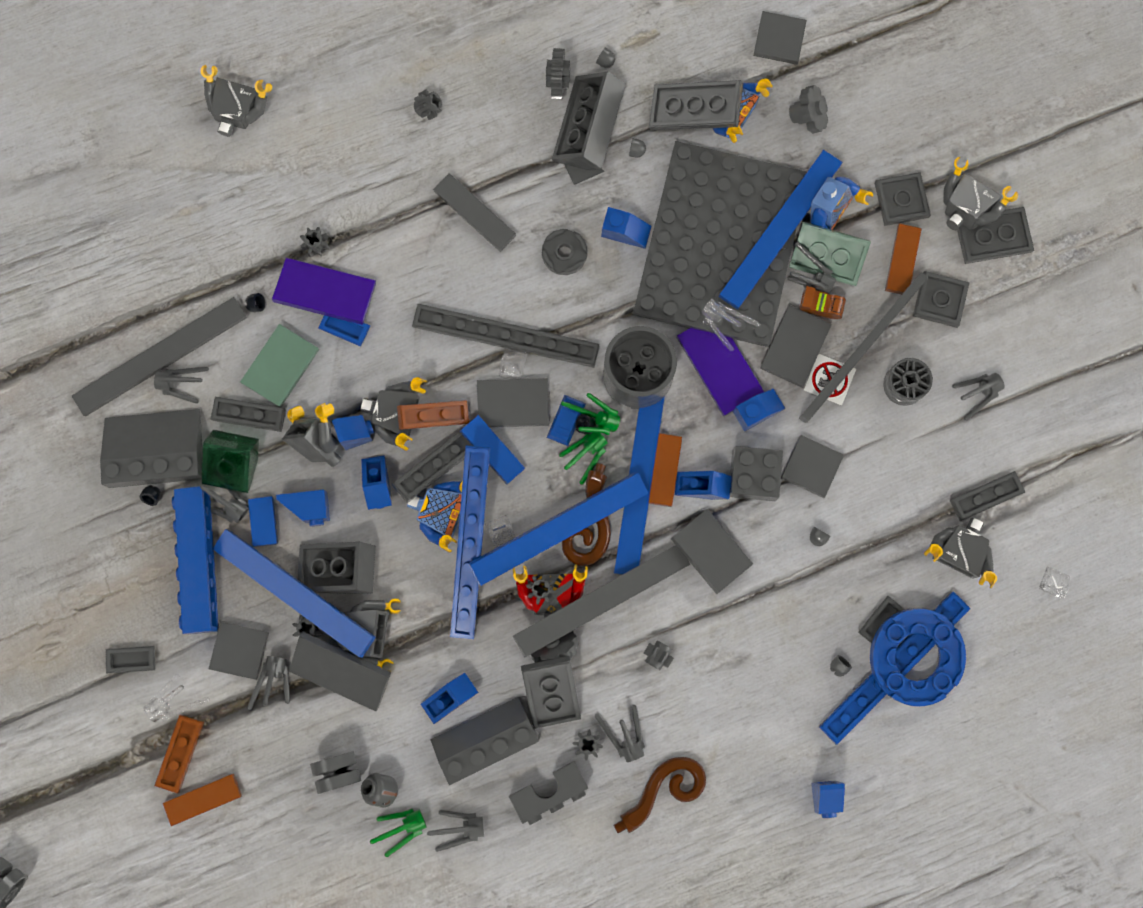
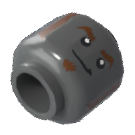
(379, 790)

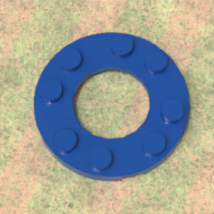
(950, 664)

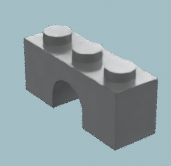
(531, 805)

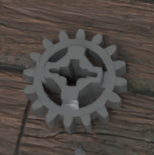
(558, 73)

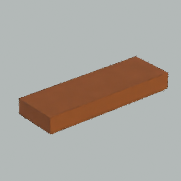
(903, 258)
(433, 414)
(665, 470)
(179, 754)
(202, 799)

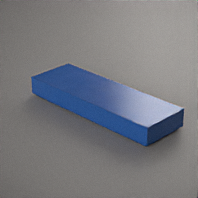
(501, 458)

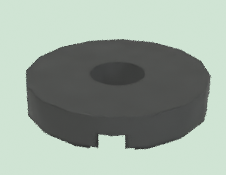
(559, 264)

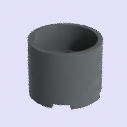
(649, 352)

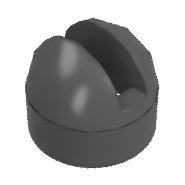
(606, 58)
(637, 148)
(818, 537)
(840, 666)

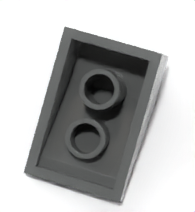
(337, 567)

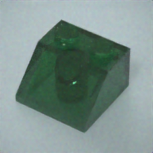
(229, 460)

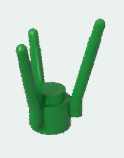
(607, 420)
(593, 444)
(412, 823)

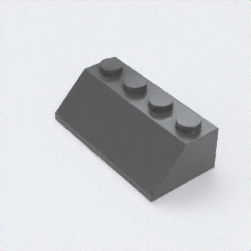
(589, 121)
(484, 741)

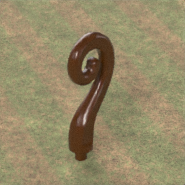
(594, 483)
(638, 815)

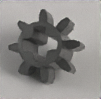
(427, 104)
(317, 247)
(536, 584)
(301, 626)
(658, 655)
(594, 745)

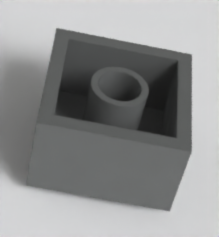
(756, 473)

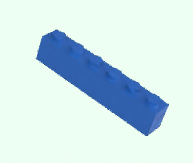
(195, 561)

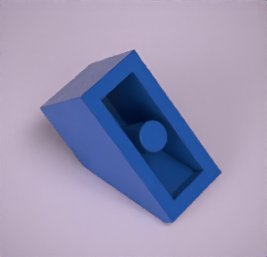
(625, 228)
(758, 409)
(353, 431)
(376, 482)
(703, 485)
(309, 506)
(449, 698)
(828, 798)

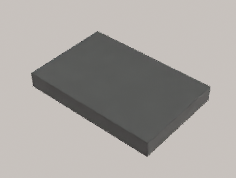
(999, 239)
(795, 346)
(513, 402)
(711, 551)
(551, 692)

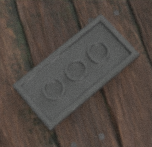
(696, 105)
(339, 671)

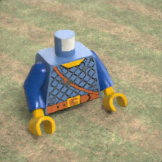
(748, 103)
(834, 199)
(439, 512)

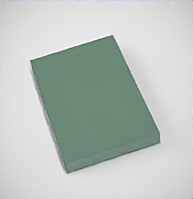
(835, 250)
(279, 365)

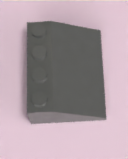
(151, 449)

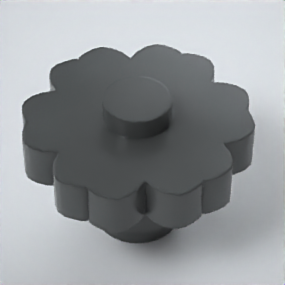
(810, 110)
(559, 648)

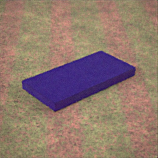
(324, 291)
(721, 370)

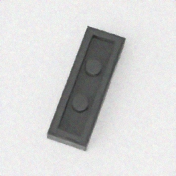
(248, 414)
(987, 496)

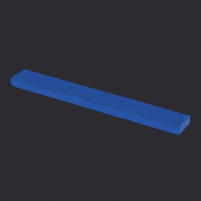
(779, 230)
(635, 513)
(558, 528)
(469, 541)
(294, 593)
(868, 693)

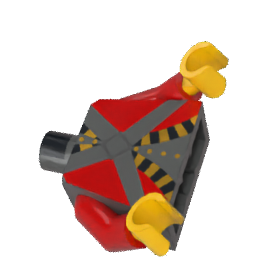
(566, 588)

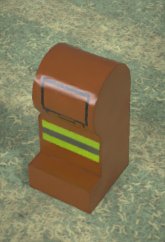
(822, 304)

